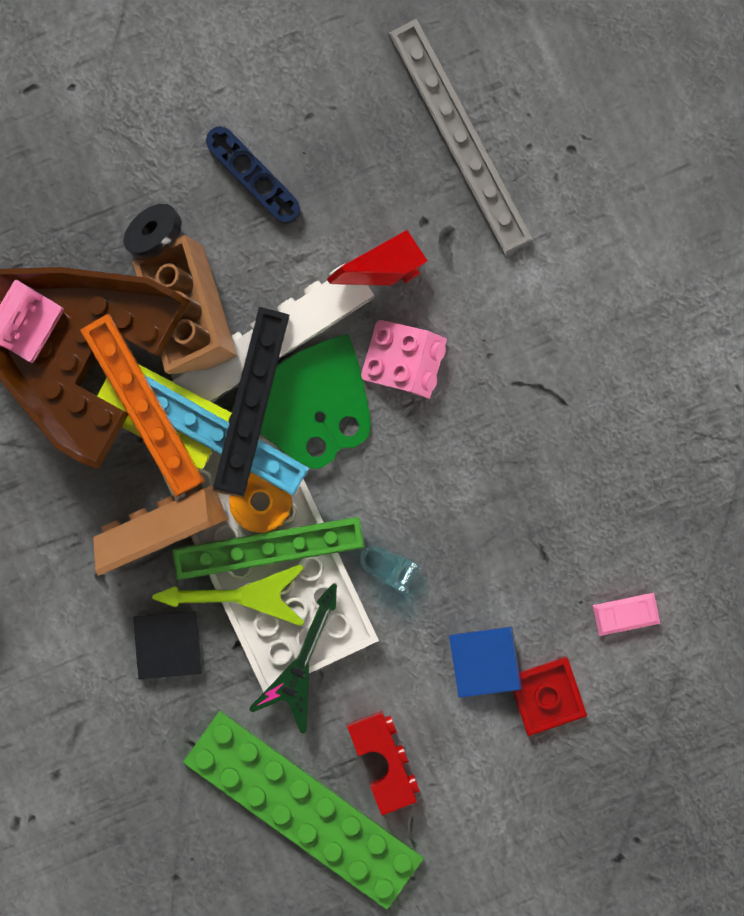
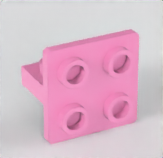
(26, 320)

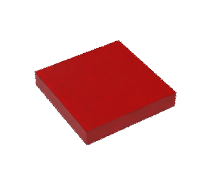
(548, 696)

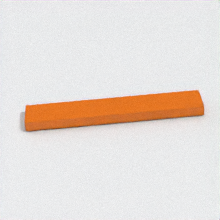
(142, 405)

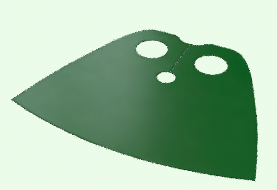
(314, 381)

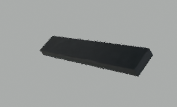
(251, 402)

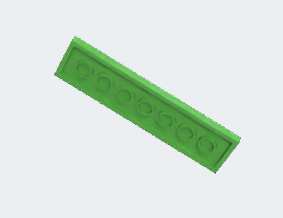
(303, 809)

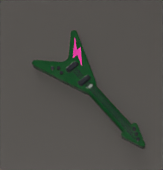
(294, 681)

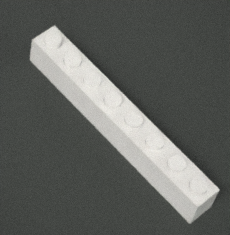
(309, 316)

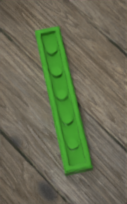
(268, 548)

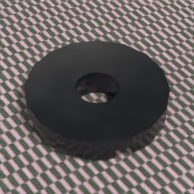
(158, 218)

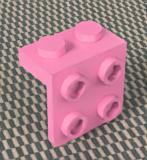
(404, 358)

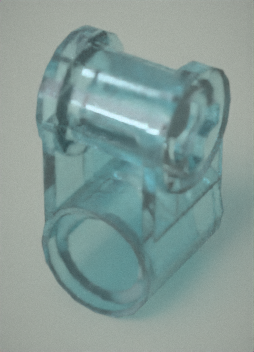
(390, 568)

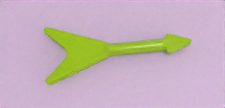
(259, 595)

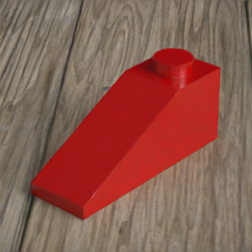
(384, 264)

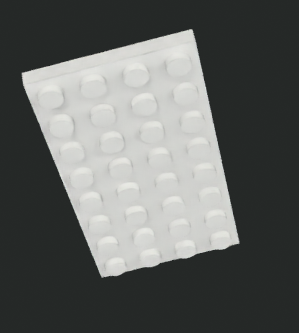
(270, 641)

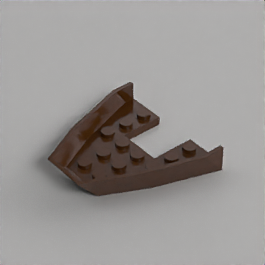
(50, 386)

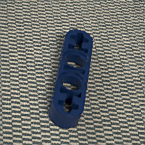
(250, 177)

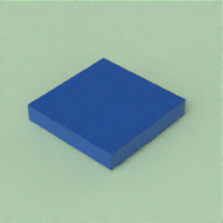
(485, 661)

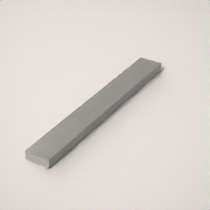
(460, 136)

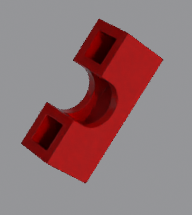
(395, 787)

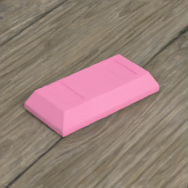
(626, 614)

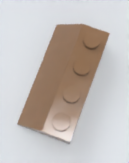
(202, 334)
(157, 529)

